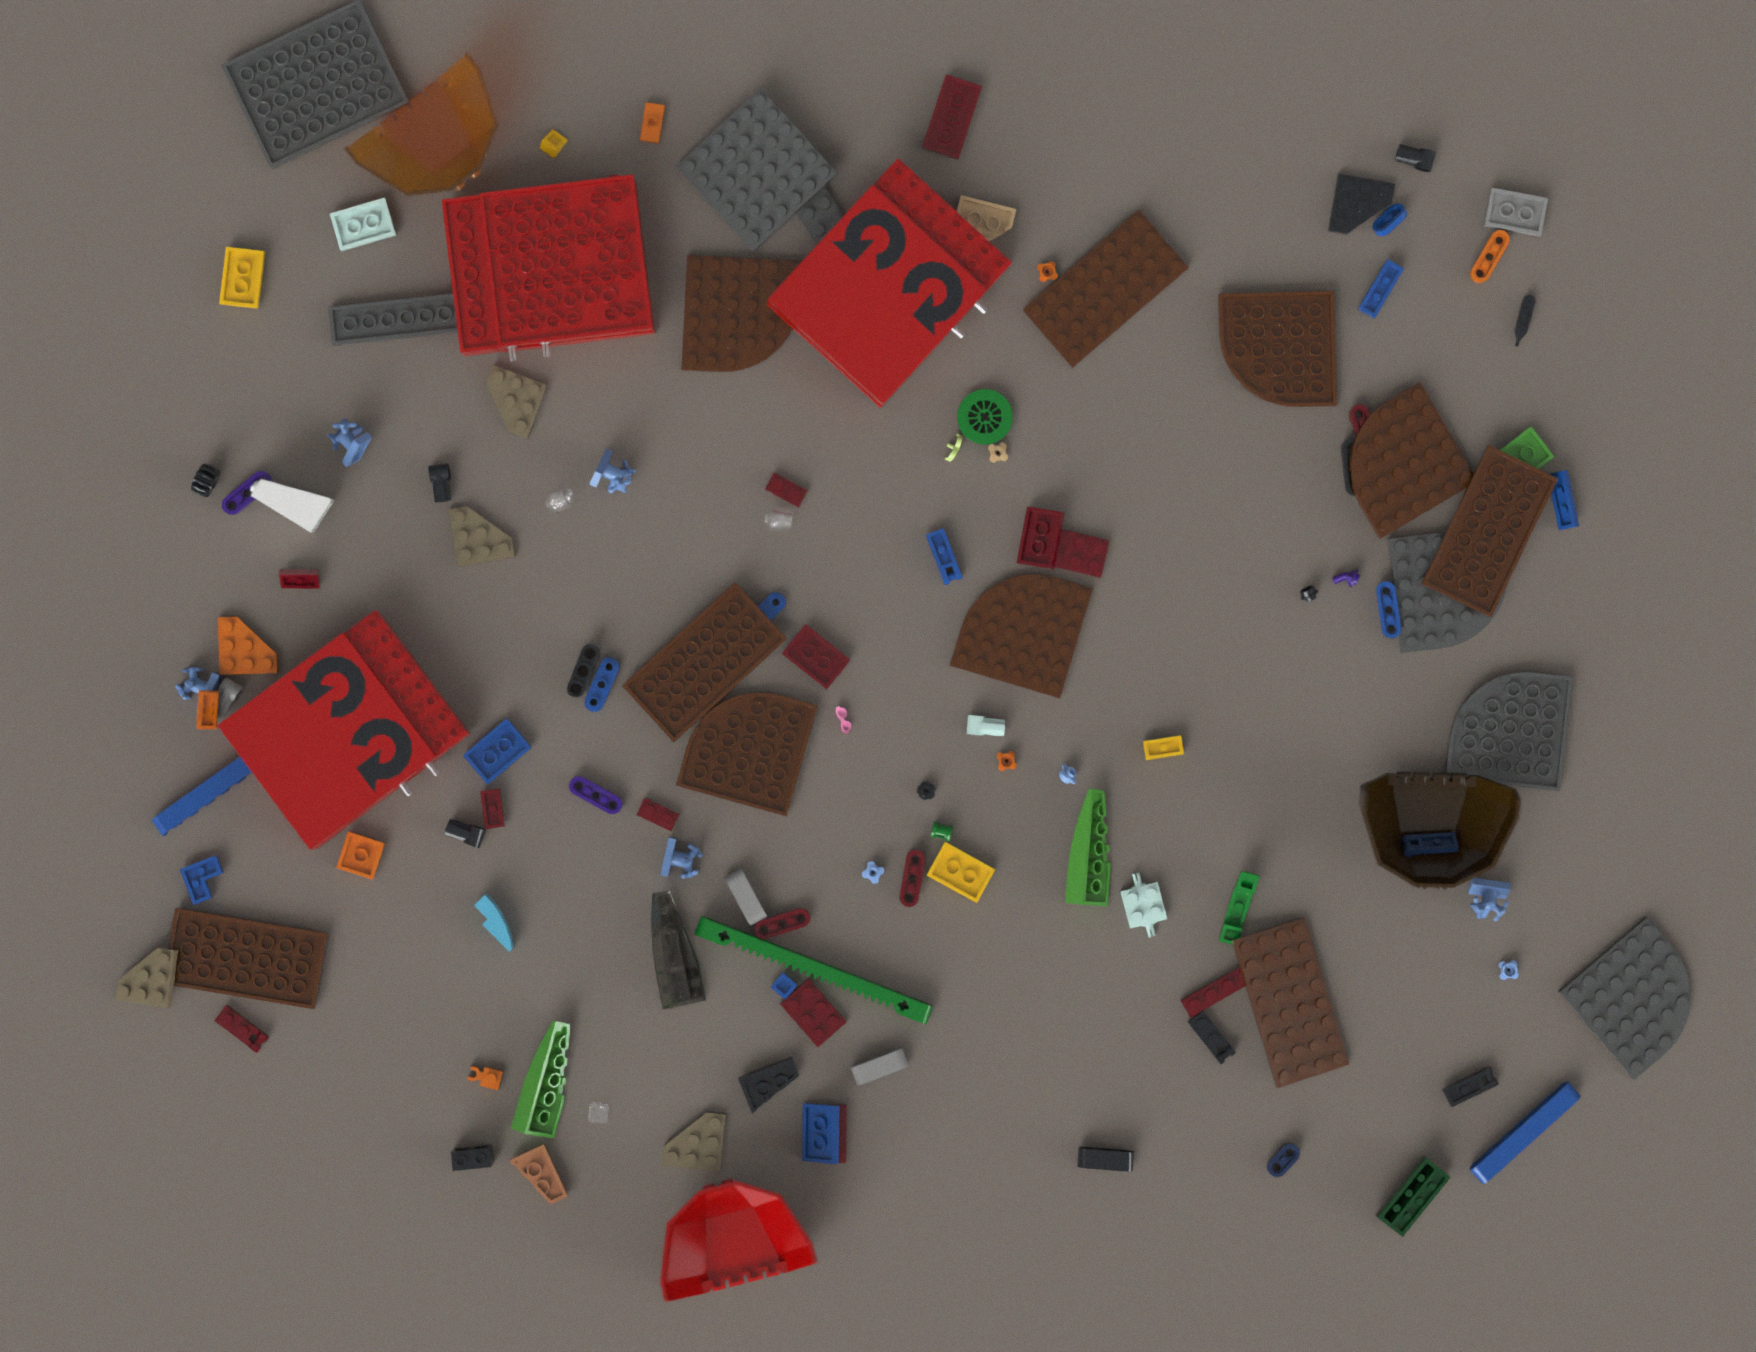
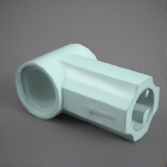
(980, 725)

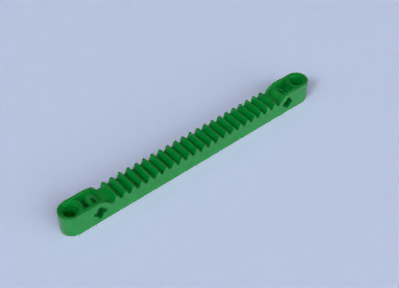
(916, 1010)

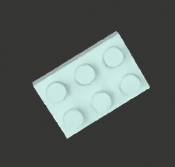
(363, 224)

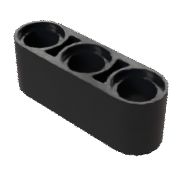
(590, 664)
(1105, 1159)

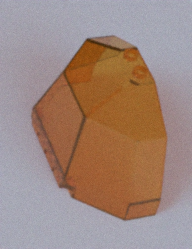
(435, 141)

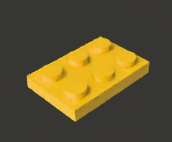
(242, 277)
(960, 872)

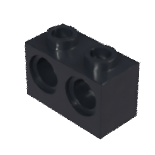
(472, 1157)

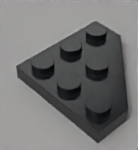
(1357, 201)

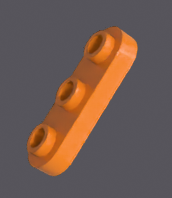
(1495, 250)

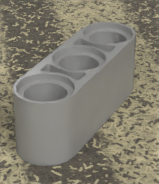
(745, 896)
(879, 1066)

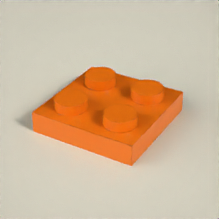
(360, 855)

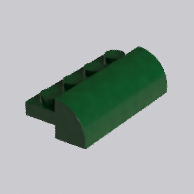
(1412, 1196)

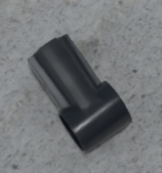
(1421, 158)
(440, 477)
(470, 834)

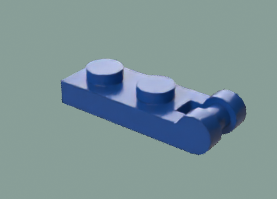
(943, 555)

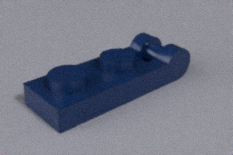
(1429, 843)

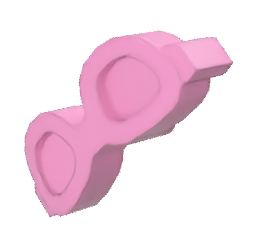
(842, 714)

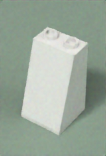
(295, 504)

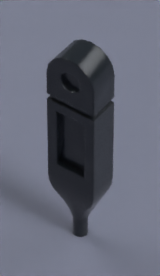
(1524, 318)

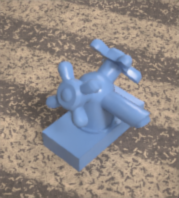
(354, 446)
(612, 473)
(195, 684)
(679, 859)
(1490, 891)

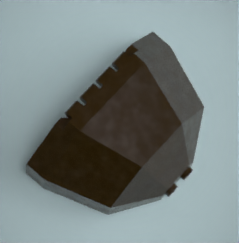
(1472, 807)

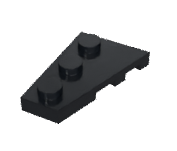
(767, 1081)

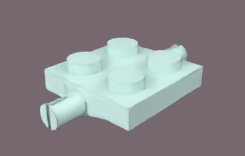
(1143, 904)

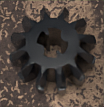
(205, 480)

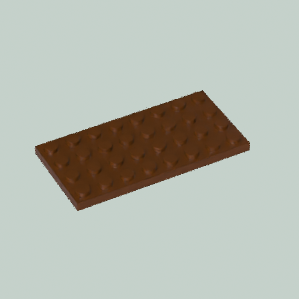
(1105, 288)
(1489, 531)
(704, 662)
(247, 958)
(1290, 1002)

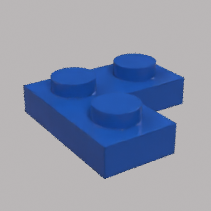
(196, 876)

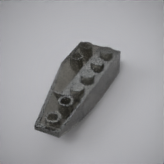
(673, 955)

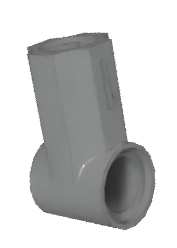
(228, 693)

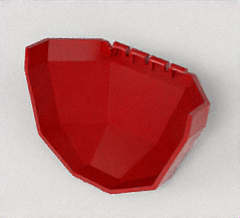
(730, 1235)

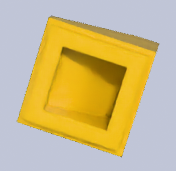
(553, 143)

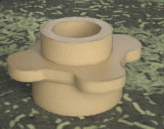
(1001, 448)

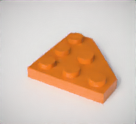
(243, 650)

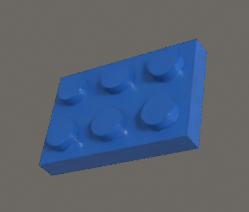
(497, 751)
(820, 1133)

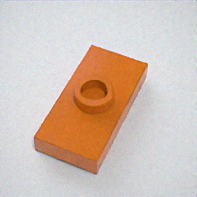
(652, 123)
(207, 709)

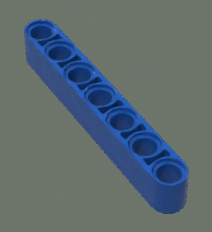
(201, 796)
(1525, 1132)

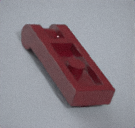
(241, 1028)

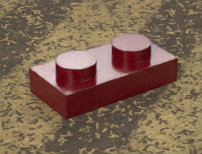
(786, 490)
(299, 578)
(492, 808)
(658, 814)

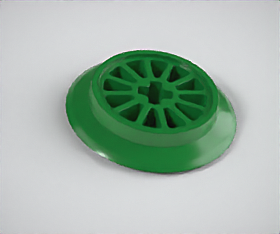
(993, 397)

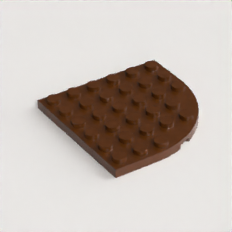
(728, 312)
(1281, 345)
(1405, 461)
(1024, 632)
(749, 750)

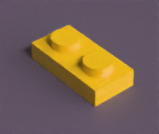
(1163, 747)

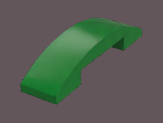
(1238, 906)

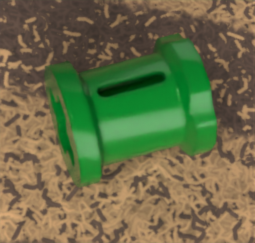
(941, 831)

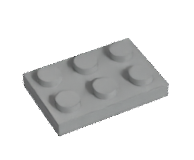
(1515, 212)

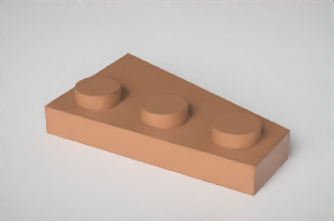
(541, 1172)

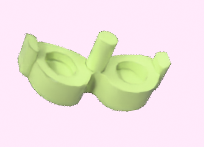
(955, 448)

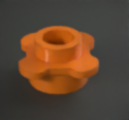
(1047, 266)
(1011, 762)

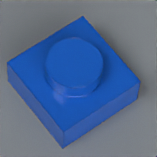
(784, 985)

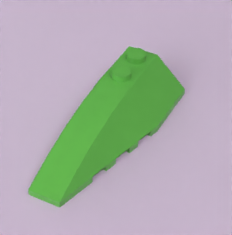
(1088, 866)
(542, 1090)

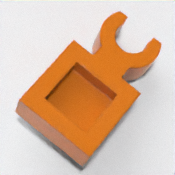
(489, 1077)

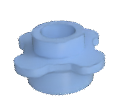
(1067, 774)
(872, 867)
(1513, 970)

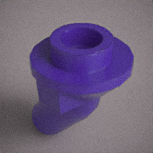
(1351, 577)

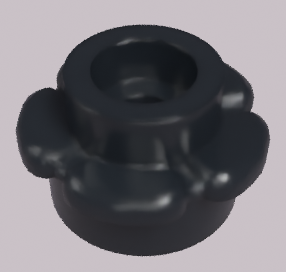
(1308, 593)
(931, 789)

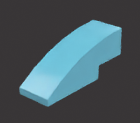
(495, 922)

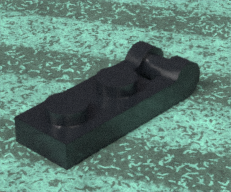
(1211, 1036)
(1469, 1087)

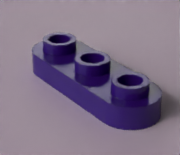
(238, 495)
(587, 791)

